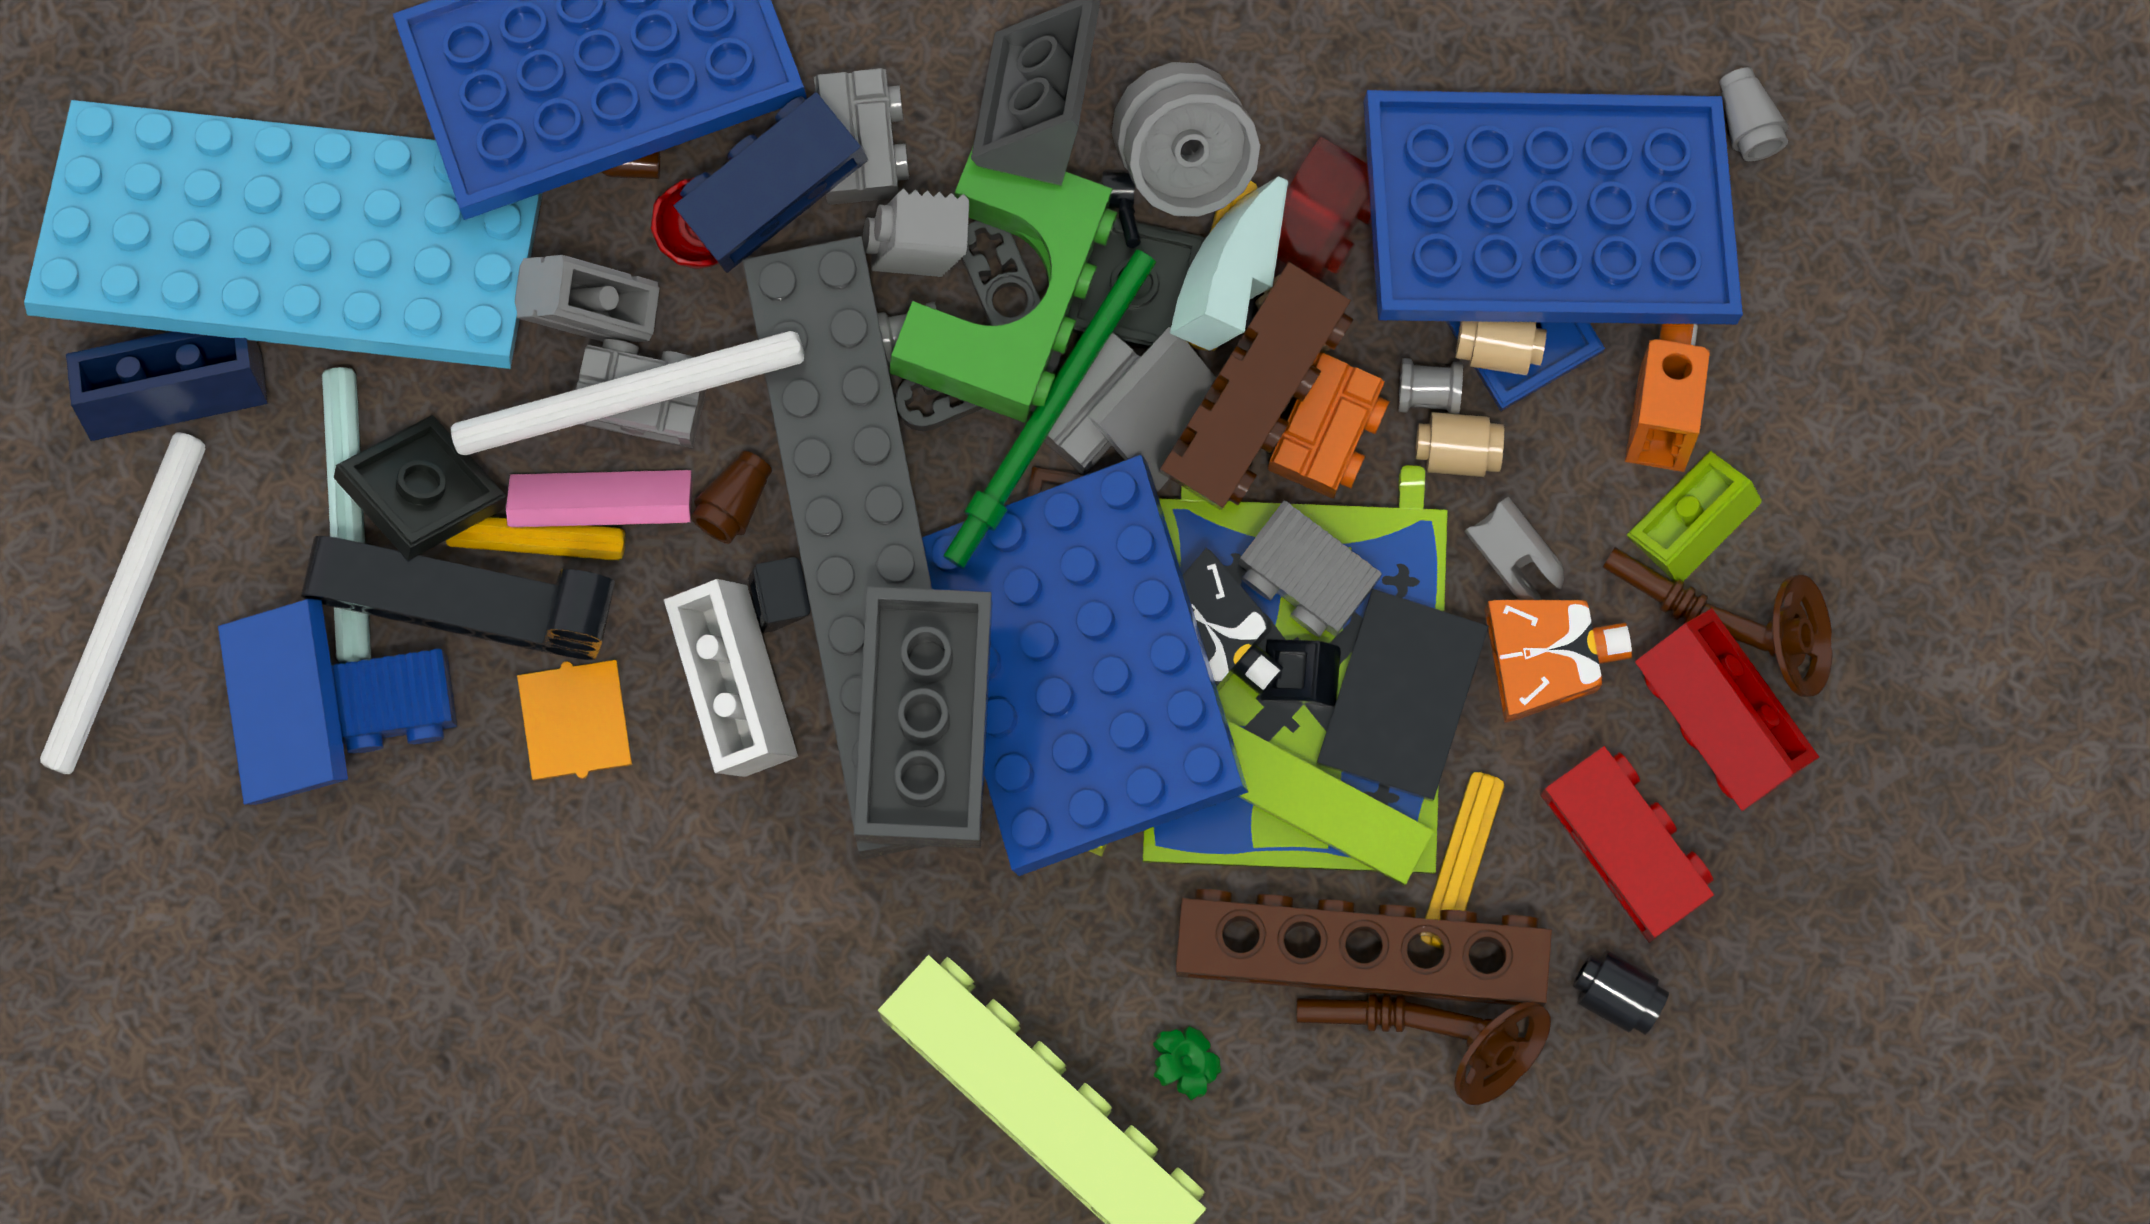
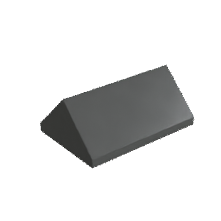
(1036, 93)

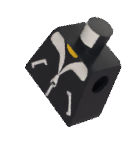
(1229, 625)

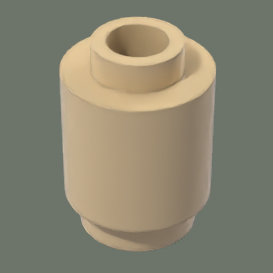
(1501, 345)
(1460, 444)

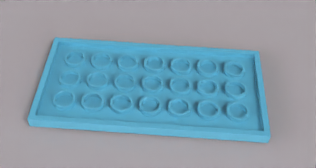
(275, 237)

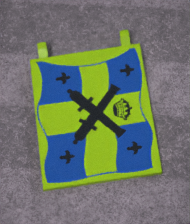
(1411, 555)

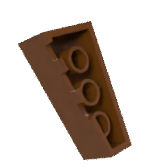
(1256, 386)

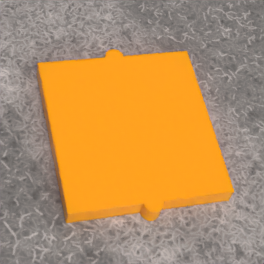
(574, 720)

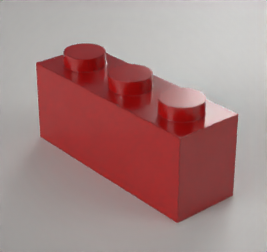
(1726, 709)
(1629, 842)

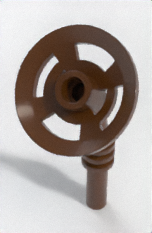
(1786, 636)
(1490, 1042)

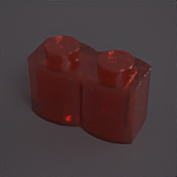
(1323, 210)

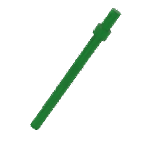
(987, 507)

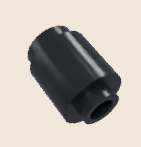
(1620, 992)

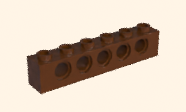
(1205, 955)

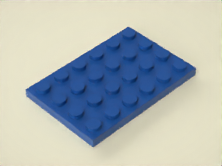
(580, 86)
(1551, 208)
(1094, 670)

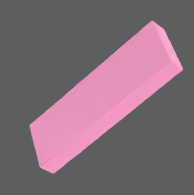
(599, 498)

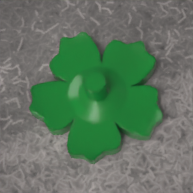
(1186, 1060)

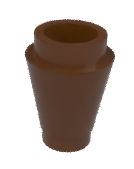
(731, 498)

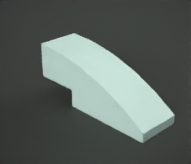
(1231, 269)

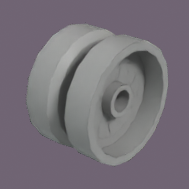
(1185, 139)

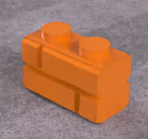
(1328, 426)

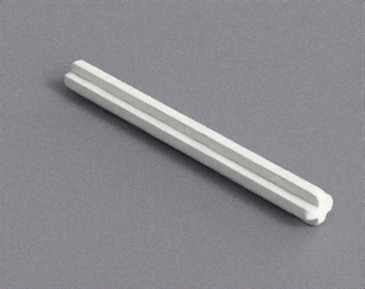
(627, 393)
(122, 603)

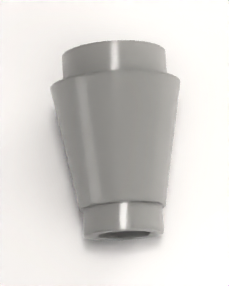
(1752, 117)

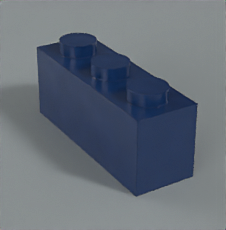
(770, 180)
(163, 381)

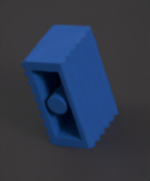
(393, 699)

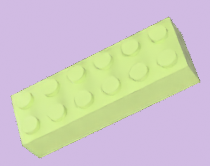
(1034, 1103)

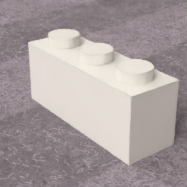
(730, 678)

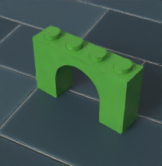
(1008, 363)

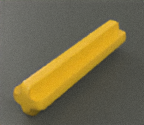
(570, 541)
(1465, 847)

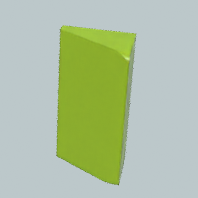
(1695, 516)

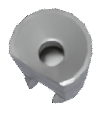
(1511, 543)

